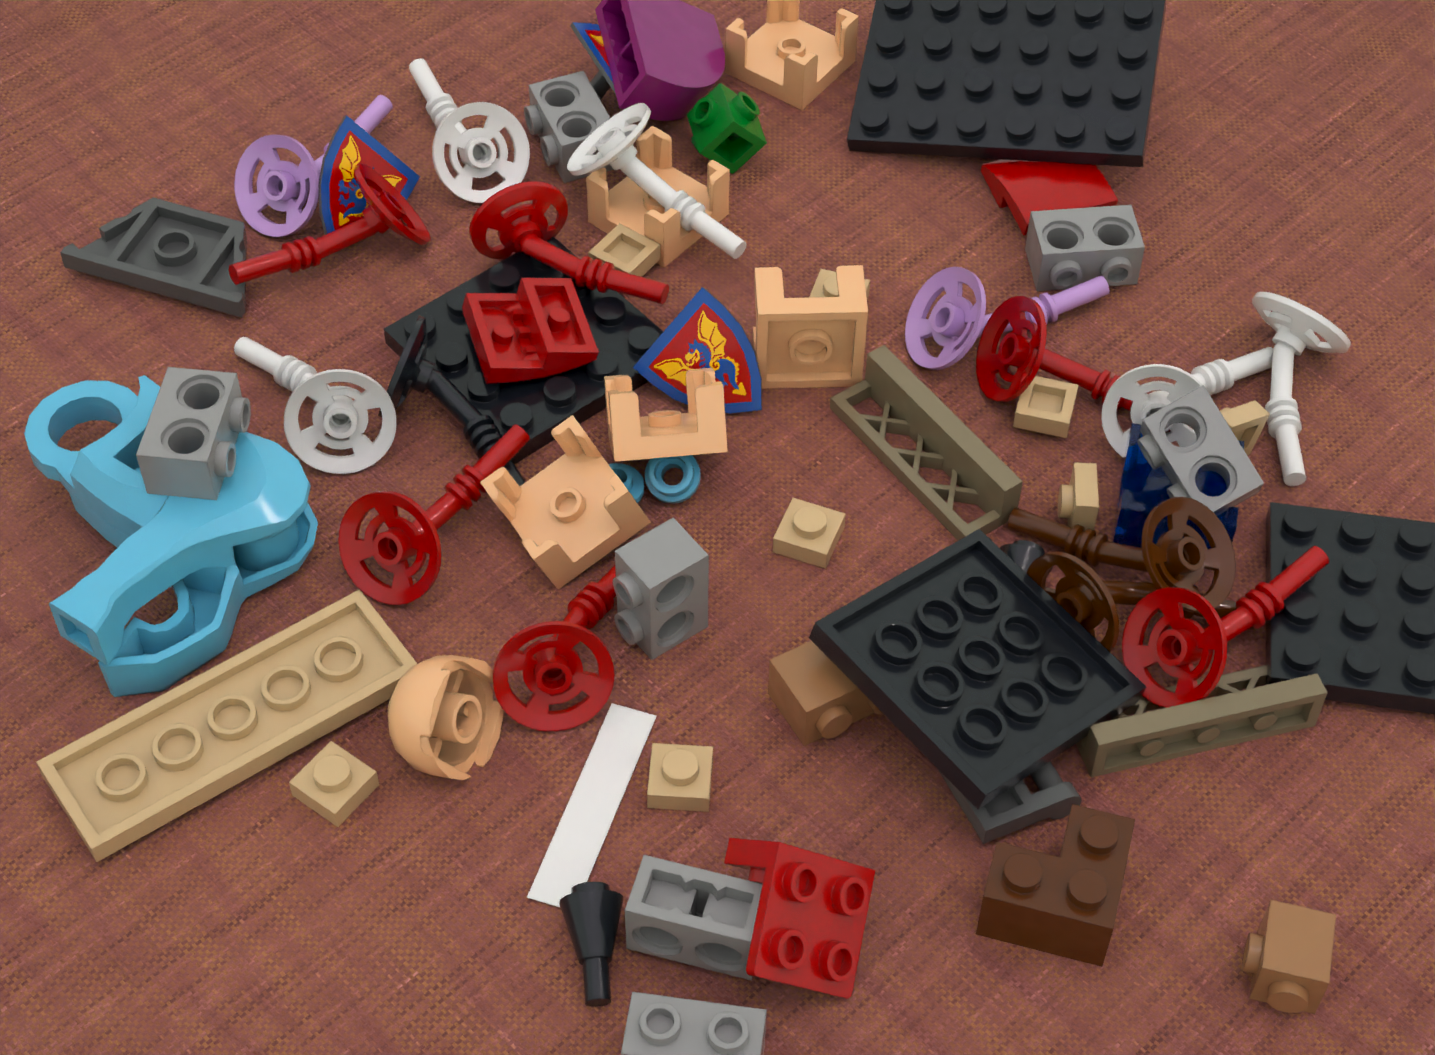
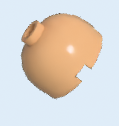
(445, 716)

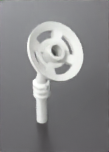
(473, 144)
(615, 146)
(1294, 333)
(1214, 375)
(332, 412)

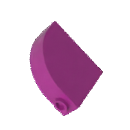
(660, 54)

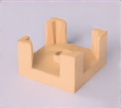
(790, 55)
(640, 212)
(810, 338)
(668, 431)
(569, 509)

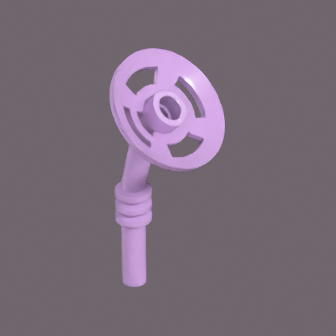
(285, 184)
(959, 323)

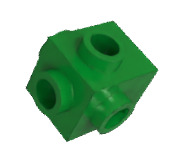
(726, 127)

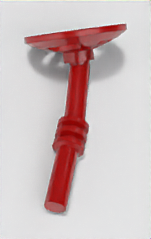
(383, 212)
(527, 231)
(1029, 356)
(417, 537)
(1192, 645)
(558, 664)

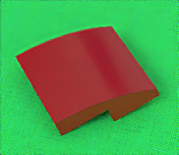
(1045, 186)
(529, 331)

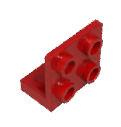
(806, 915)

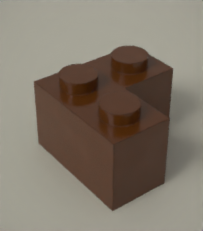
(1062, 901)

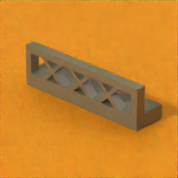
(942, 437)
(1203, 724)

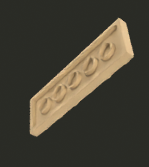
(225, 724)

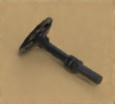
(418, 374)

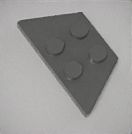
(170, 254)

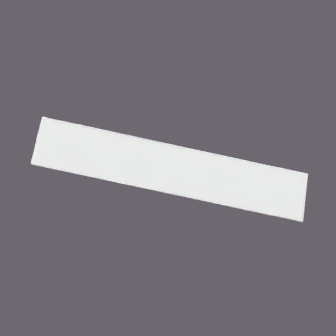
(592, 804)

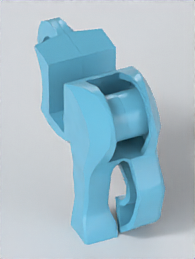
(201, 547)

